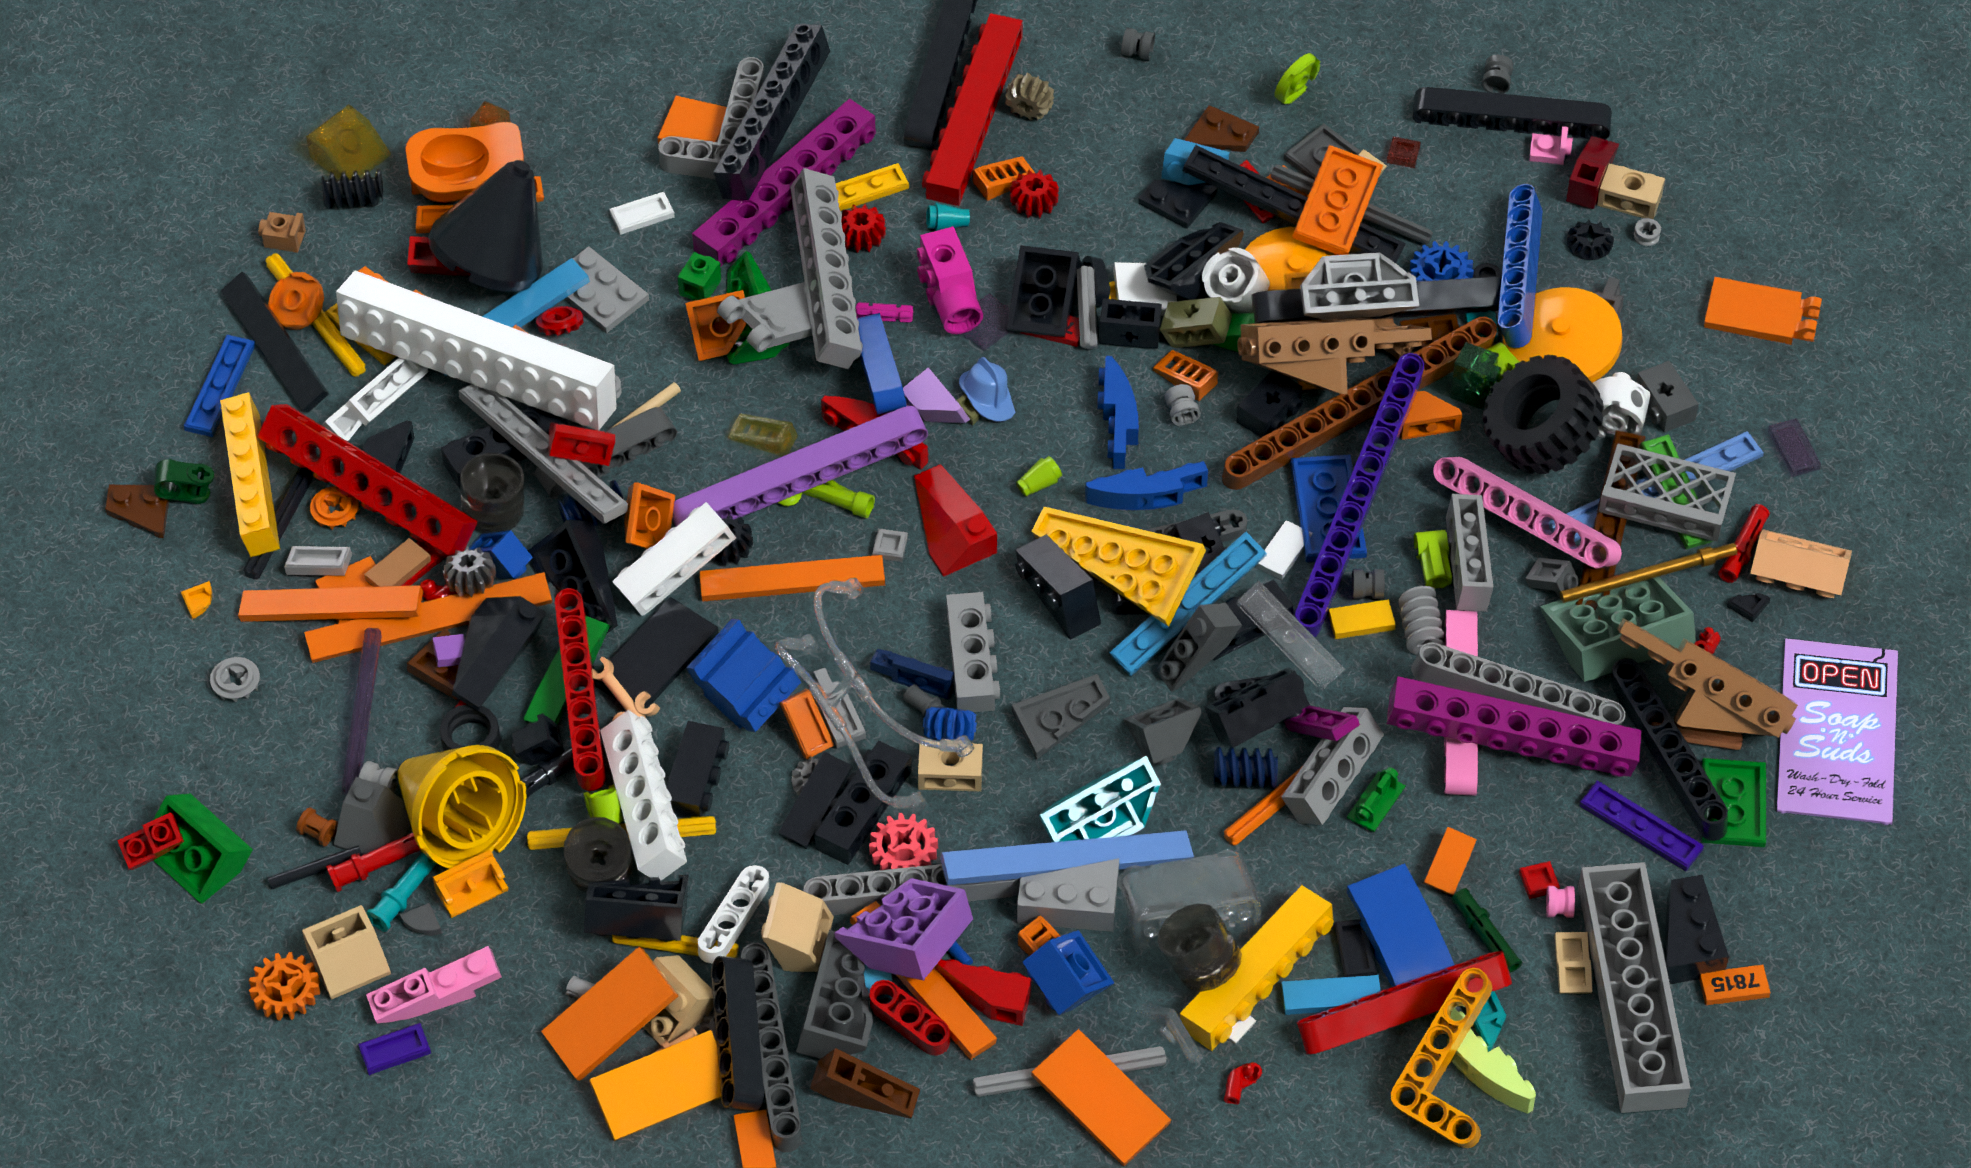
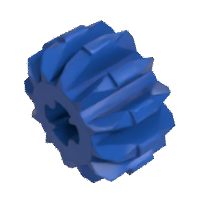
(949, 723)

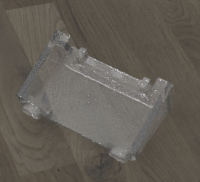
(1160, 889)

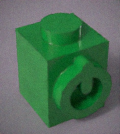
(699, 277)

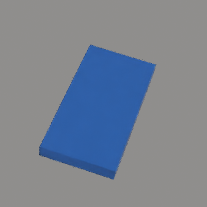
(1318, 492)

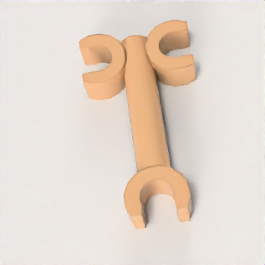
(621, 695)

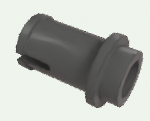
(920, 699)

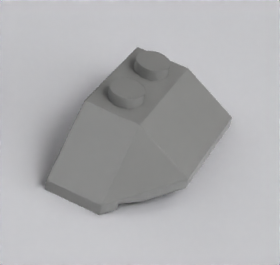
(1357, 287)

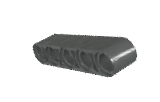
(632, 438)

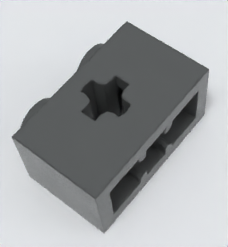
(1670, 399)

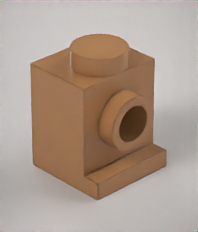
(282, 231)

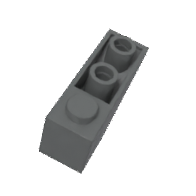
(1198, 643)

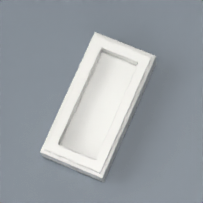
(642, 213)
(1283, 550)

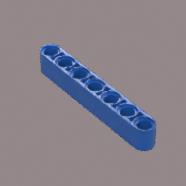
(1520, 266)

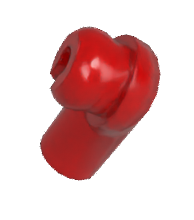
(432, 591)
(1709, 640)
(1240, 1079)

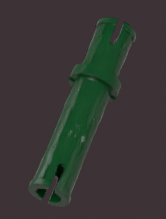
(1466, 903)

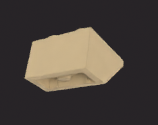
(796, 928)
(346, 952)
(690, 1006)

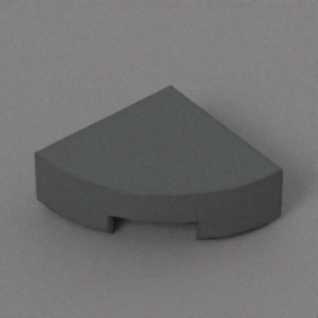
(421, 920)

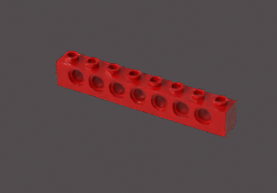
(454, 524)

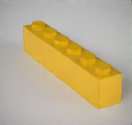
(249, 475)
(1263, 962)

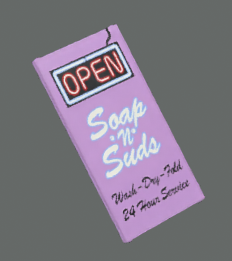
(1843, 736)

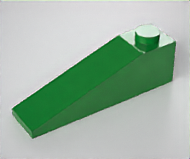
(747, 276)

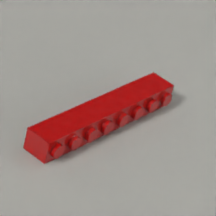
(973, 109)

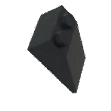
(1043, 291)

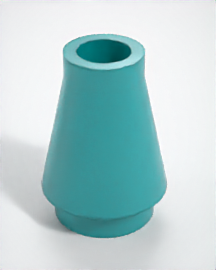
(944, 216)

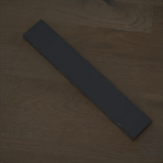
(275, 342)

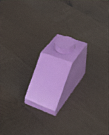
(933, 399)

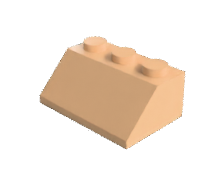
(1800, 563)

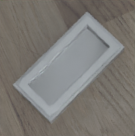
(318, 560)

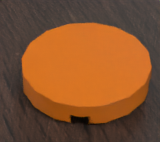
(296, 300)

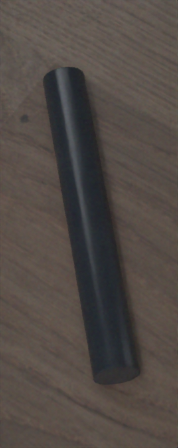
(312, 868)

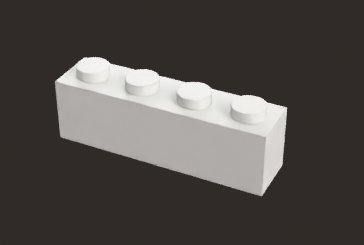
(674, 559)

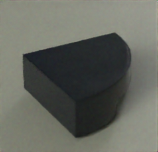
(1749, 605)

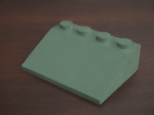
(1596, 644)

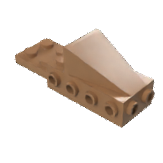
(1319, 348)
(1714, 704)

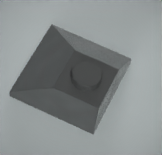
(1163, 729)
(371, 817)

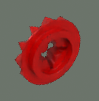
(559, 320)

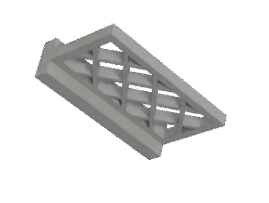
(1662, 511)

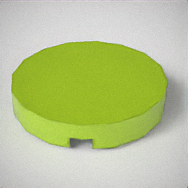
(1294, 79)

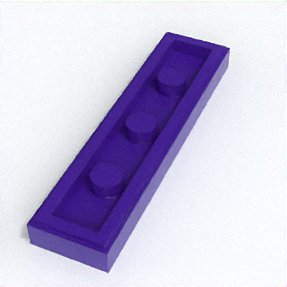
(1641, 825)

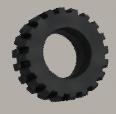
(1563, 434)

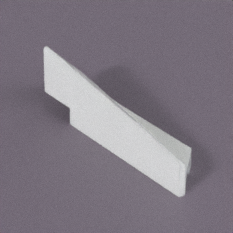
(375, 397)

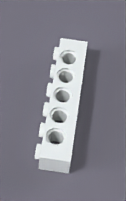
(643, 795)

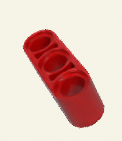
(903, 1004)

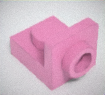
(1550, 148)

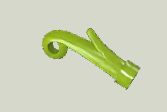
(834, 493)

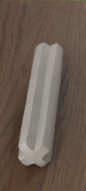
(1087, 307)

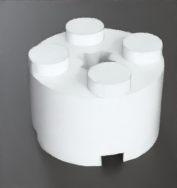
(1234, 278)

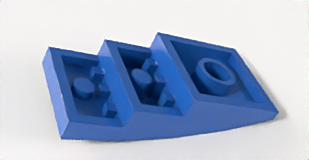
(1399, 925)

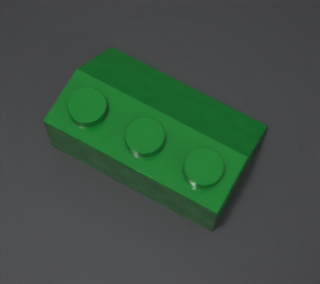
(209, 850)

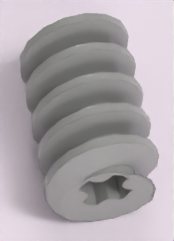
(1420, 618)

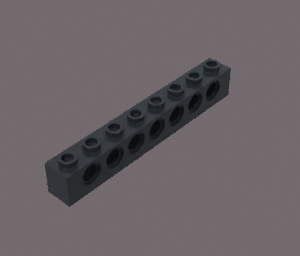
(771, 112)

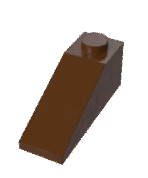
(863, 1085)

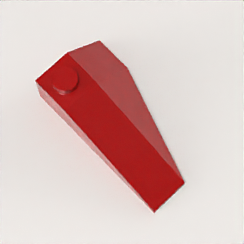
(952, 522)

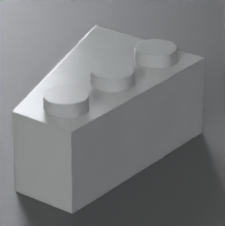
(1071, 896)

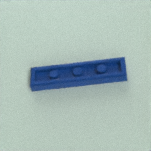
(219, 385)

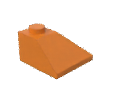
(647, 515)

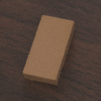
(398, 565)

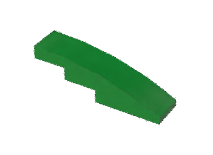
(551, 695)

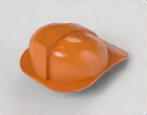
(455, 161)

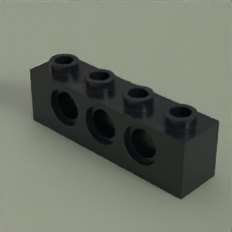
(488, 440)
(844, 842)

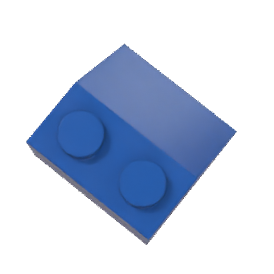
(1067, 972)

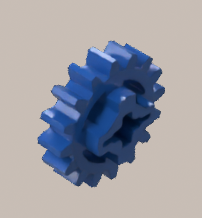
(1429, 261)

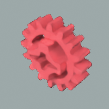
(903, 843)

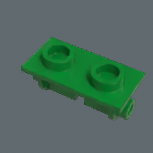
(1377, 799)

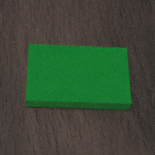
(1744, 794)

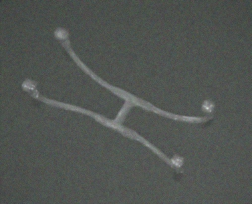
(807, 645)

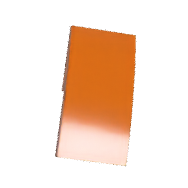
(1450, 861)

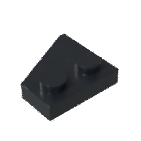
(1177, 201)

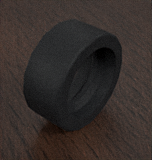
(466, 714)

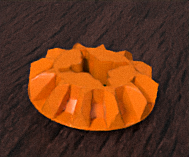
(331, 497)

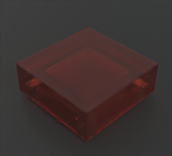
(1403, 152)

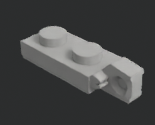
(845, 708)

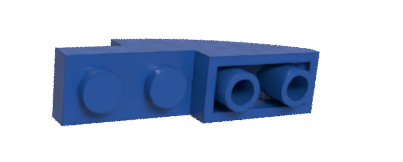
(1120, 409)
(1140, 492)

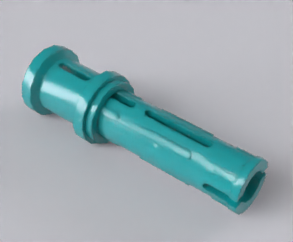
(395, 899)

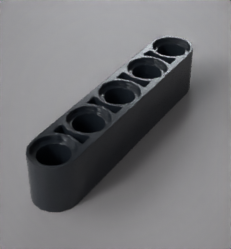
(737, 1033)

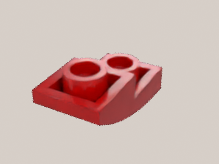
(151, 841)

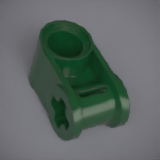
(180, 481)

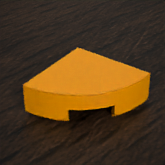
(197, 599)

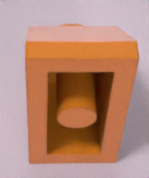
(1430, 417)

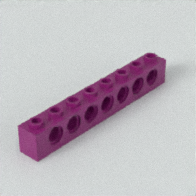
(819, 151)
(1503, 716)

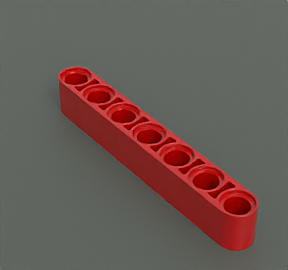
(579, 701)
(1396, 1004)

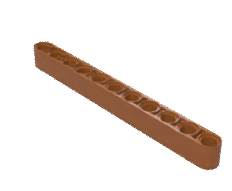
(1345, 407)

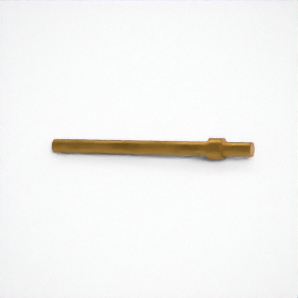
(1703, 557)

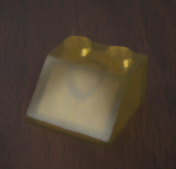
(347, 144)

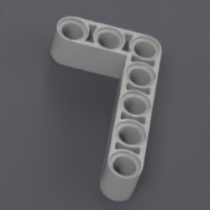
(701, 157)

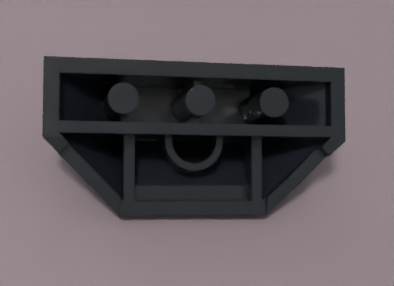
(1182, 263)

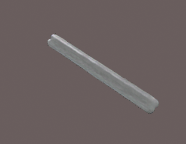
(1023, 1080)

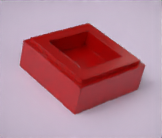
(1537, 878)

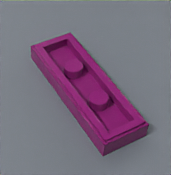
(1322, 723)

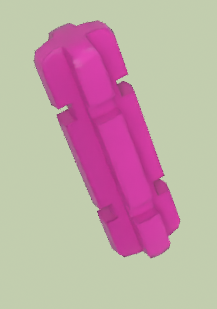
(888, 312)

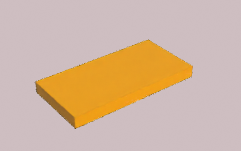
(659, 1085)

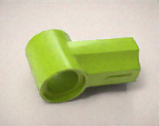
(1433, 554)

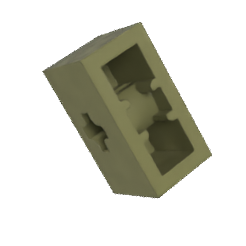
(1196, 322)

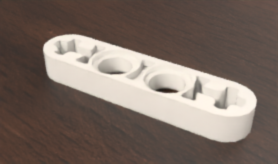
(734, 914)

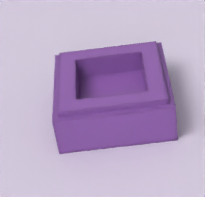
(448, 649)

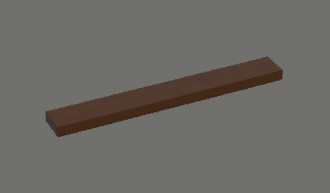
(1607, 524)

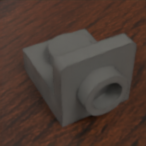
(1552, 575)

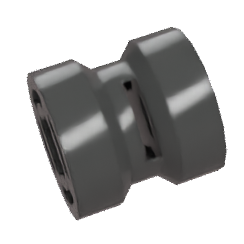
(1137, 43)
(1497, 73)
(1368, 584)

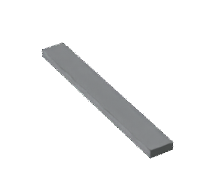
(534, 444)

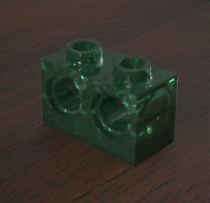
(1474, 375)

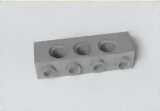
(1469, 552)
(962, 612)
(1331, 770)

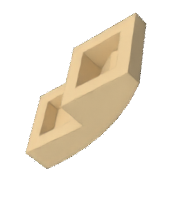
(1573, 963)

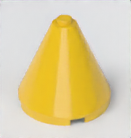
(462, 802)

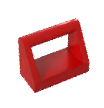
(581, 444)

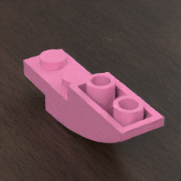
(431, 991)

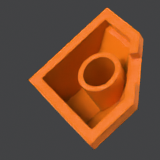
(710, 331)

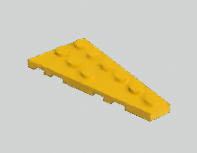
(1134, 562)

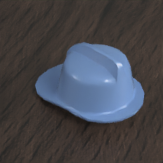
(988, 390)

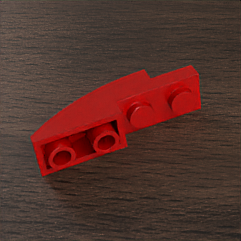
(852, 412)

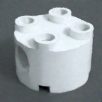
(1623, 404)

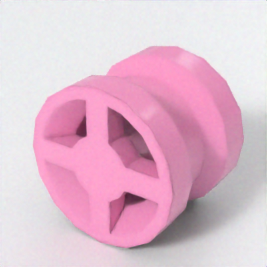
(1560, 901)

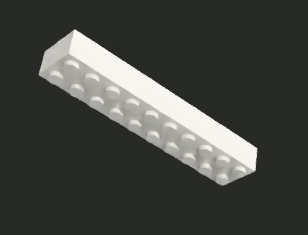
(477, 350)

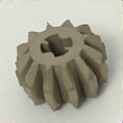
(1029, 96)

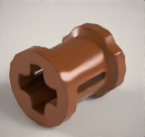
(317, 826)

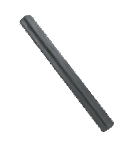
(1372, 213)

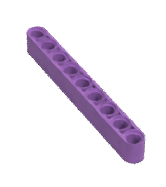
(808, 466)

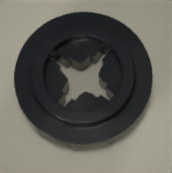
(1581, 246)

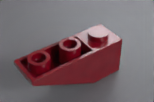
(1590, 171)

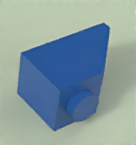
(506, 552)

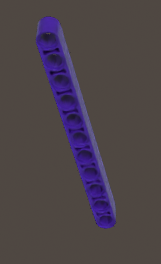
(1364, 483)

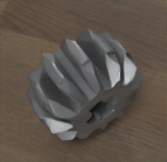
(469, 572)

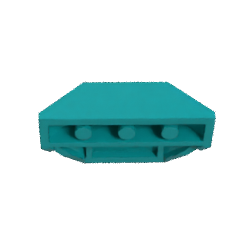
(1105, 807)

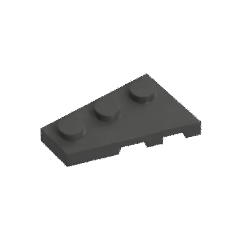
(1059, 712)

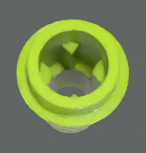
(1039, 476)

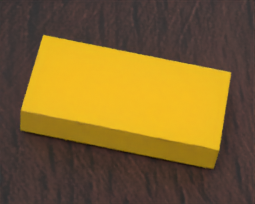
(1361, 619)

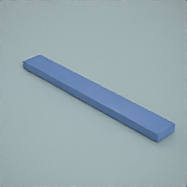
(1723, 456)
(1034, 859)

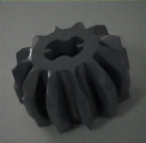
(740, 545)

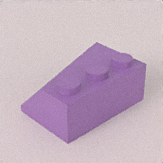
(909, 928)

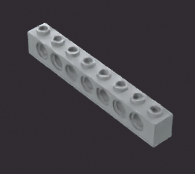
(826, 269)

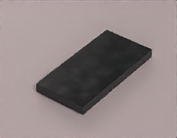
(660, 651)

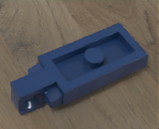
(911, 671)

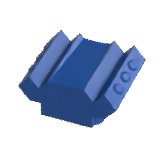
(742, 676)

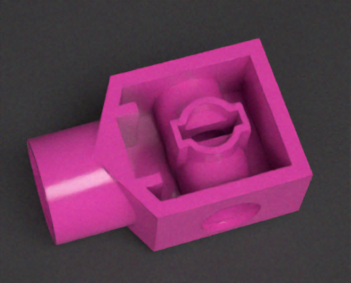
(949, 280)

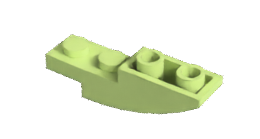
(1492, 1071)

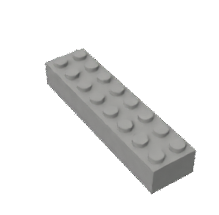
(1633, 988)

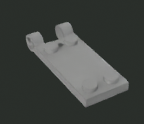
(773, 316)

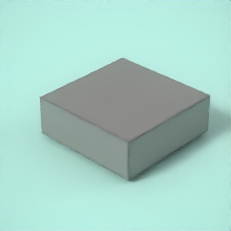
(890, 544)

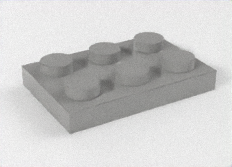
(608, 295)

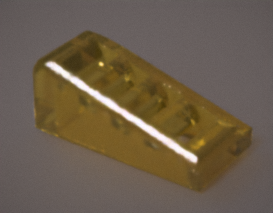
(778, 444)

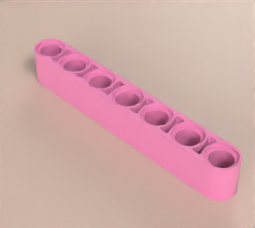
(1540, 512)
(1461, 757)

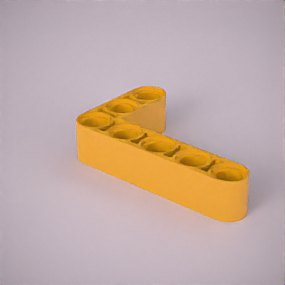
(1440, 1060)

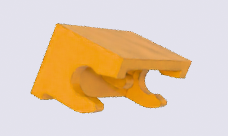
(470, 883)

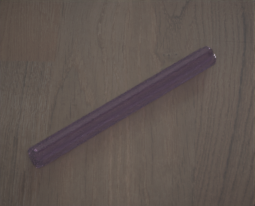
(362, 707)

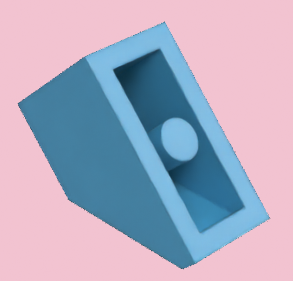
(1176, 157)

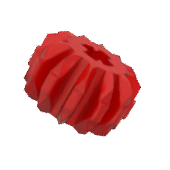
(1034, 193)
(863, 227)

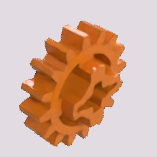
(272, 996)

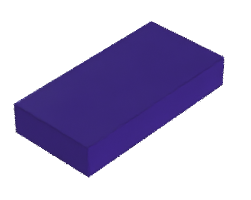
(394, 1048)

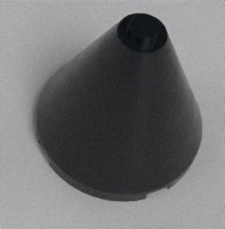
(494, 231)

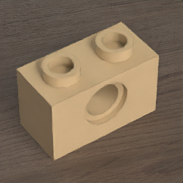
(1631, 191)
(936, 775)

